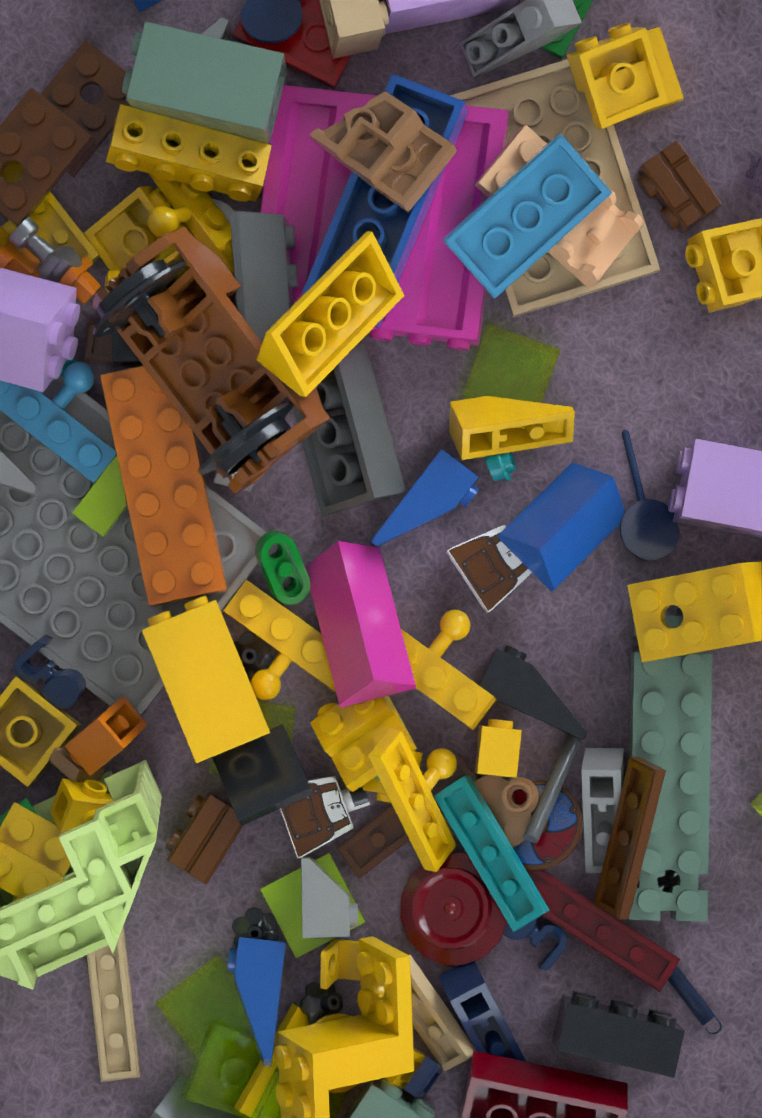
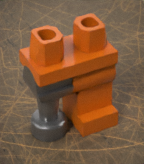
(49, 263)

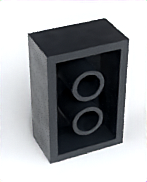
(618, 1034)

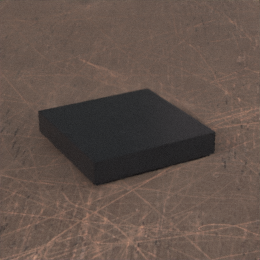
(262, 775)

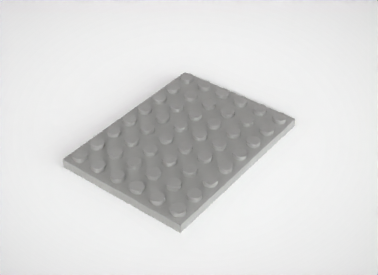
(85, 586)

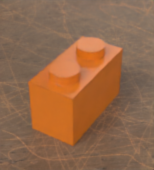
(105, 736)

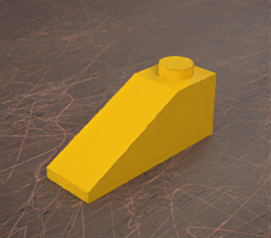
(506, 425)

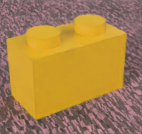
(498, 749)

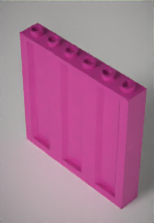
(306, 186)

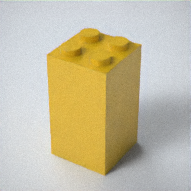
(205, 679)

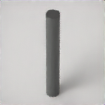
(552, 789)

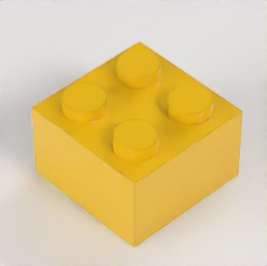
(31, 731)

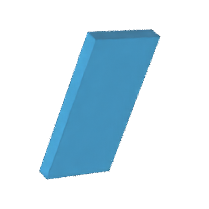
(527, 215)

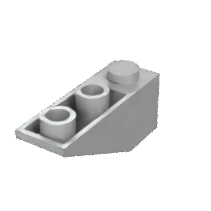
(518, 33)

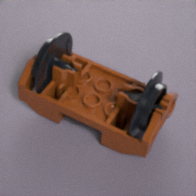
(205, 357)

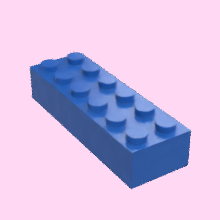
(368, 210)

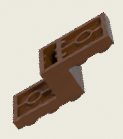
(57, 129)

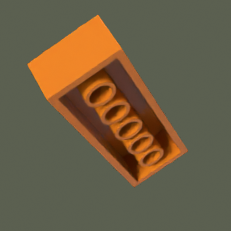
(163, 490)

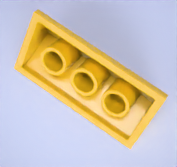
(331, 317)

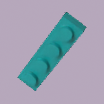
(491, 853)

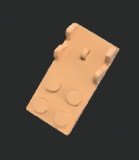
(591, 243)

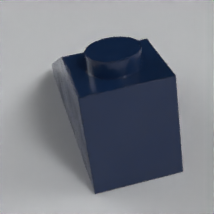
(479, 1012)

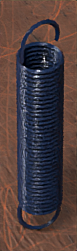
(692, 998)

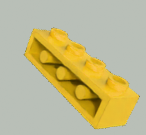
(188, 153)

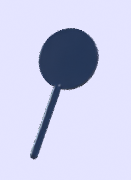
(271, 19)
(646, 525)

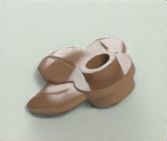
(501, 800)

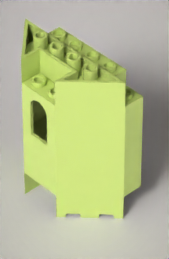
(98, 889)

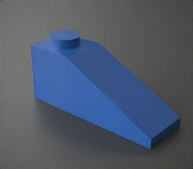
(432, 496)
(258, 980)

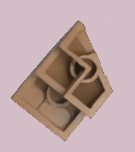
(388, 148)

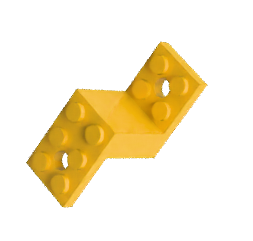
(717, 606)
(353, 1047)

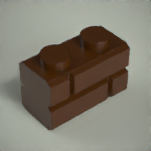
(678, 188)
(205, 838)

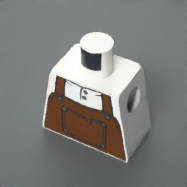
(488, 568)
(322, 814)

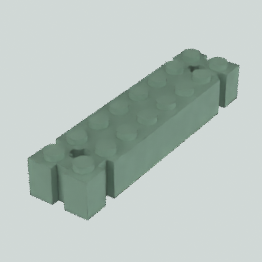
(673, 730)

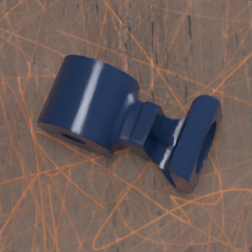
(61, 687)
(537, 936)

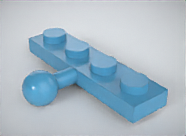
(55, 426)

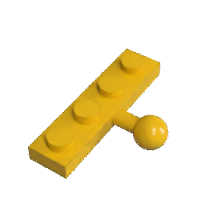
(198, 213)
(53, 222)
(285, 633)
(440, 679)
(412, 795)

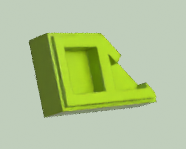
(104, 500)

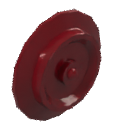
(451, 913)

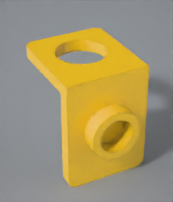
(342, 962)

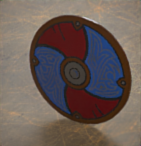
(559, 834)

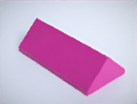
(359, 623)

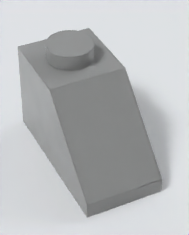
(325, 903)

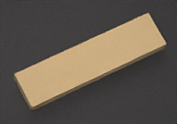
(113, 1012)

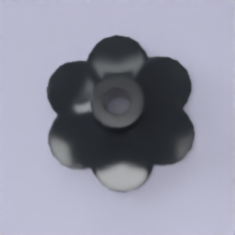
(261, 651)
(255, 920)
(320, 1002)

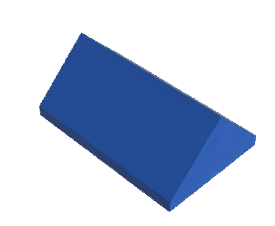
(564, 523)

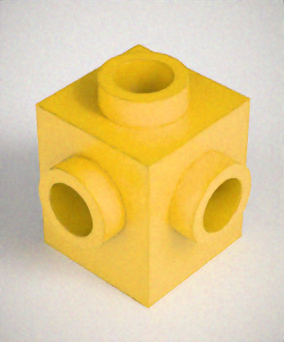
(77, 802)

